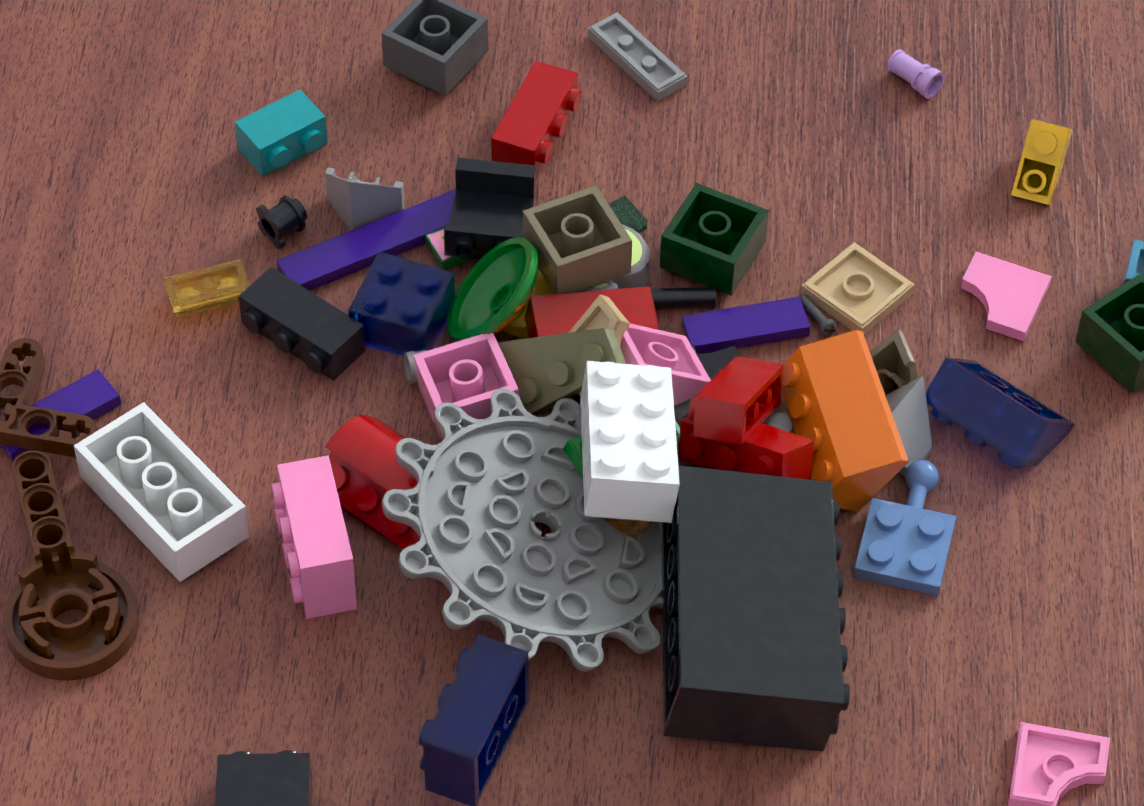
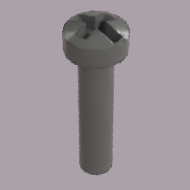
(826, 326)

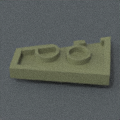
(556, 364)

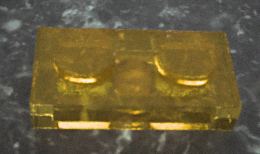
(206, 287)

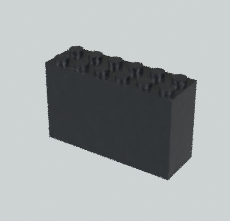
(753, 611)

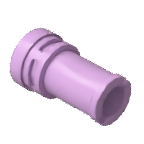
(921, 77)

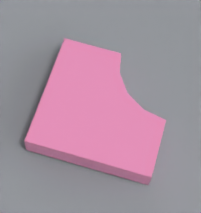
(1007, 292)
(1053, 762)

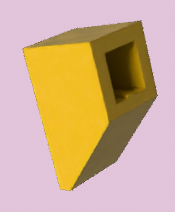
(1041, 161)

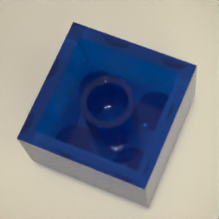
(403, 304)

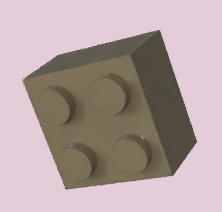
(578, 241)

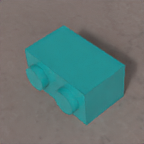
(281, 132)

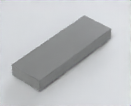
(637, 56)

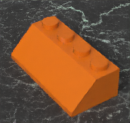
(843, 408)

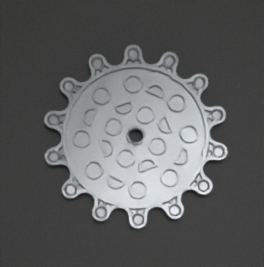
(481, 541)

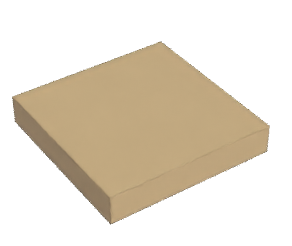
(857, 289)

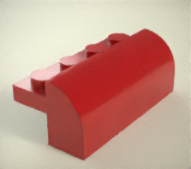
(366, 469)

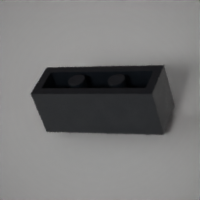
(302, 323)

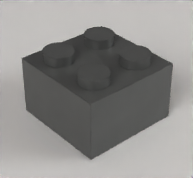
(435, 43)

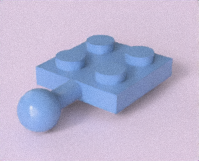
(905, 542)

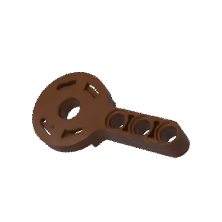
(61, 581)

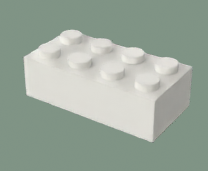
(629, 442)
(162, 491)

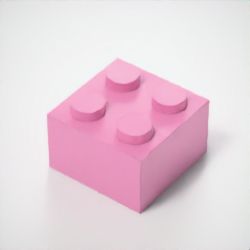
(464, 375)

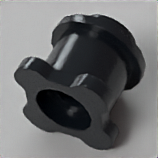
(281, 220)

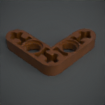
(21, 416)

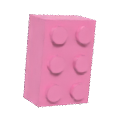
(314, 537)

